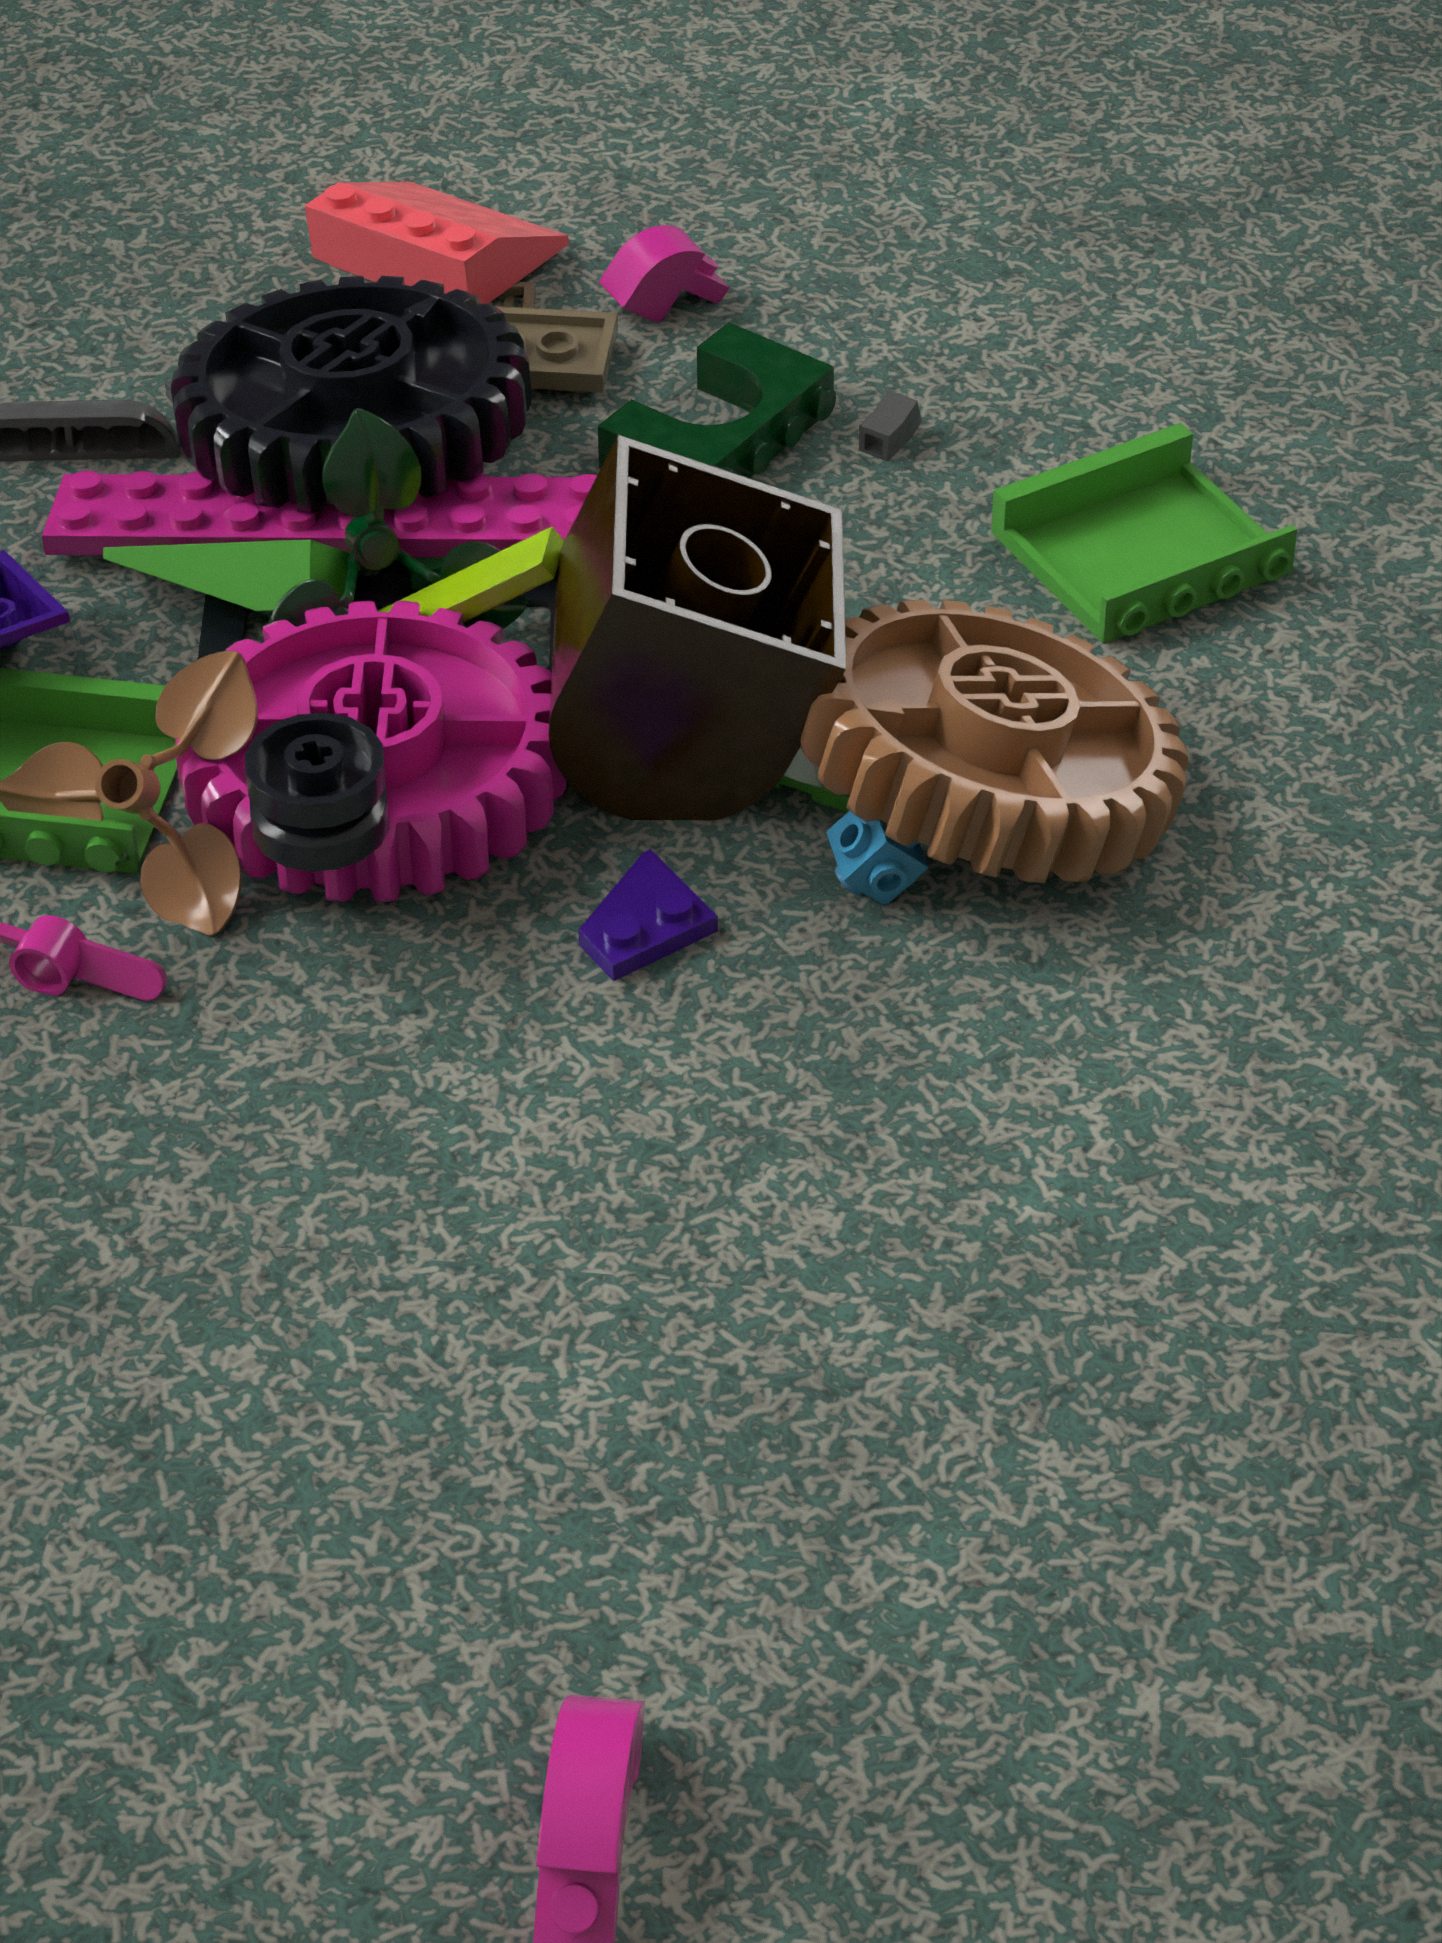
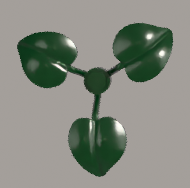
(361, 476)

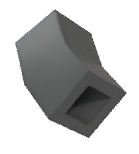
(889, 426)

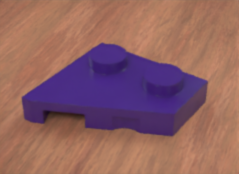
(645, 919)

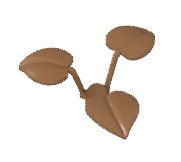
(194, 875)

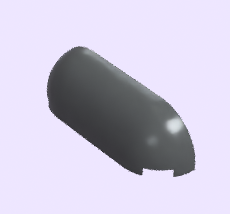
(84, 431)

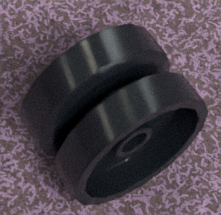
(317, 791)

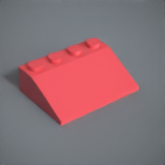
(425, 236)

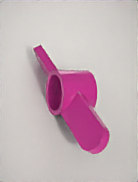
(58, 951)

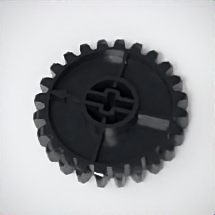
(281, 378)

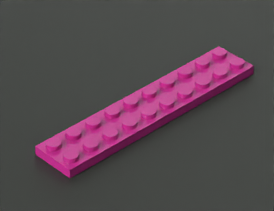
(190, 509)

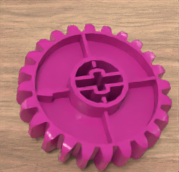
(457, 732)

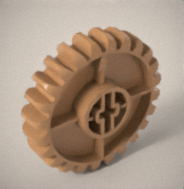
(997, 743)

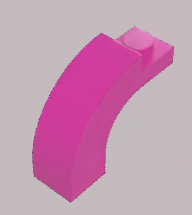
(585, 1818)

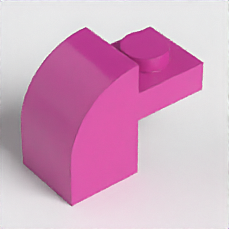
(655, 269)

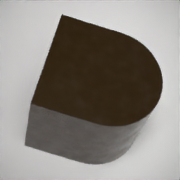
(690, 635)

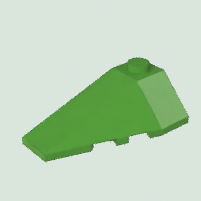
(239, 572)

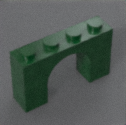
(769, 380)

